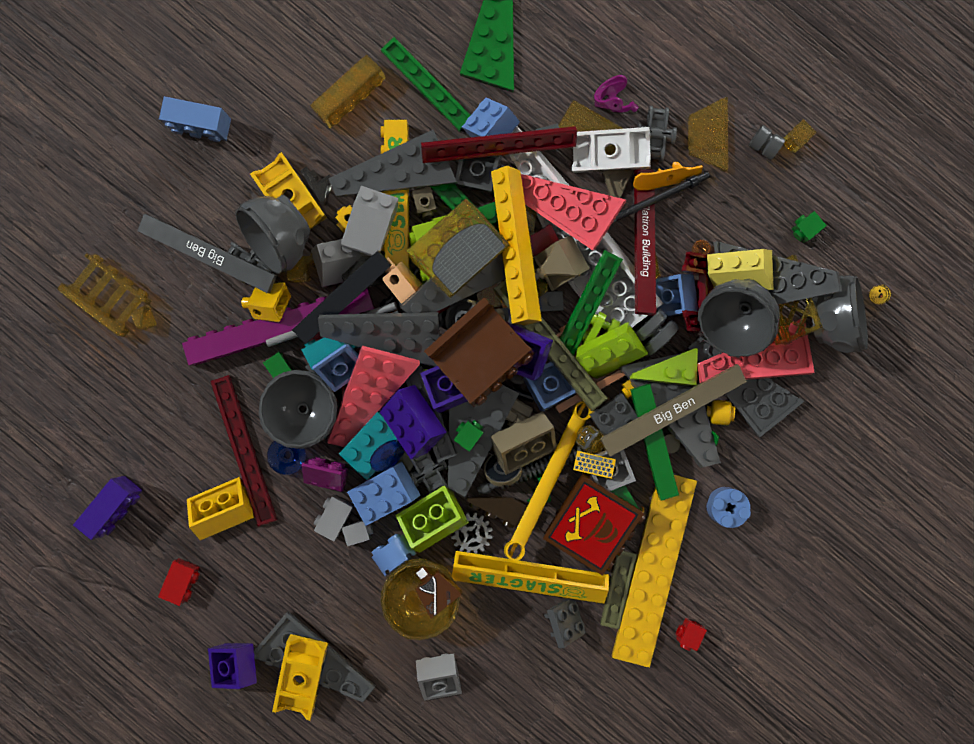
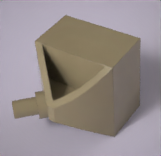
(560, 263)

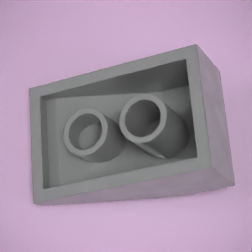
(369, 221)

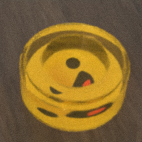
(880, 294)

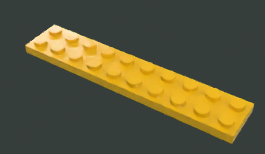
(653, 574)

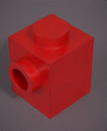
(690, 634)

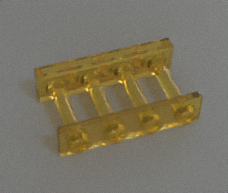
(102, 313)

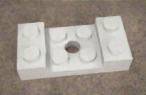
(631, 150)

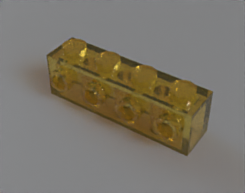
(348, 91)

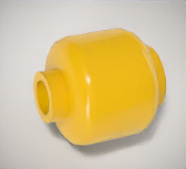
(721, 412)

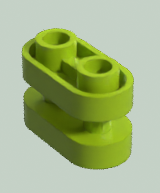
(596, 323)

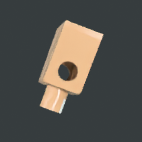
(405, 284)

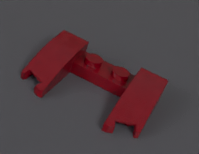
(697, 265)

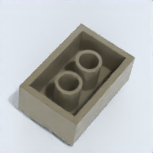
(524, 442)

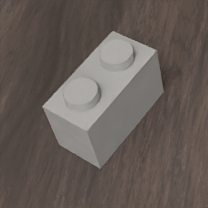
(333, 518)

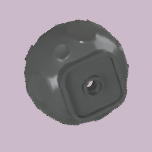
(273, 231)
(843, 317)
(737, 328)
(282, 414)

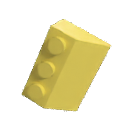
(741, 265)

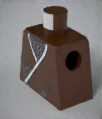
(436, 590)

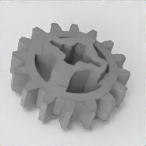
(478, 538)

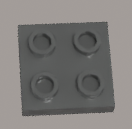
(613, 414)
(565, 622)

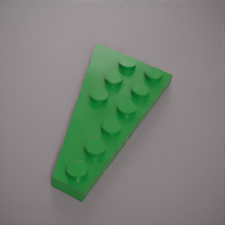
(491, 46)

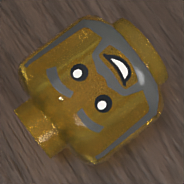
(589, 439)

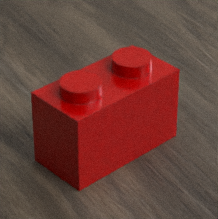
(179, 582)

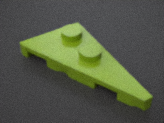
(676, 370)

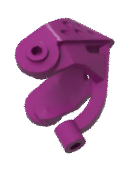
(611, 88)

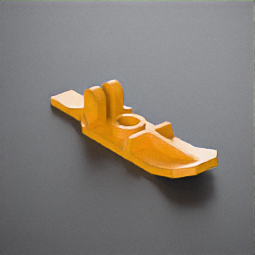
(666, 177)

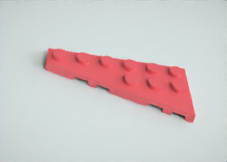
(574, 210)
(774, 361)
(371, 385)

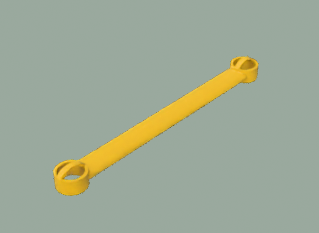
(547, 482)

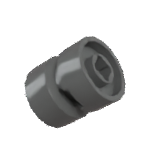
(766, 142)

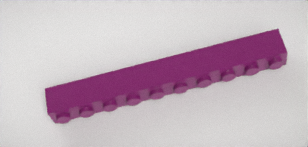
(255, 333)

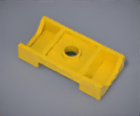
(280, 177)
(301, 658)

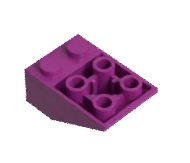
(324, 474)

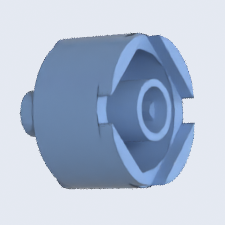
(739, 508)
(393, 554)

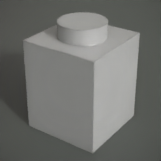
(357, 532)

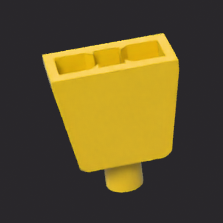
(268, 305)

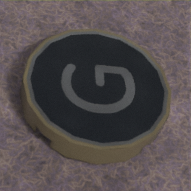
(496, 475)

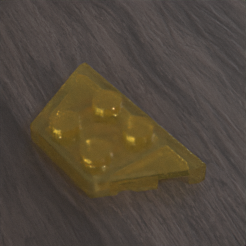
(710, 134)

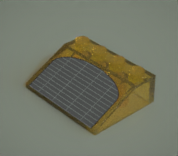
(457, 248)

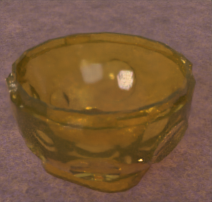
(405, 609)

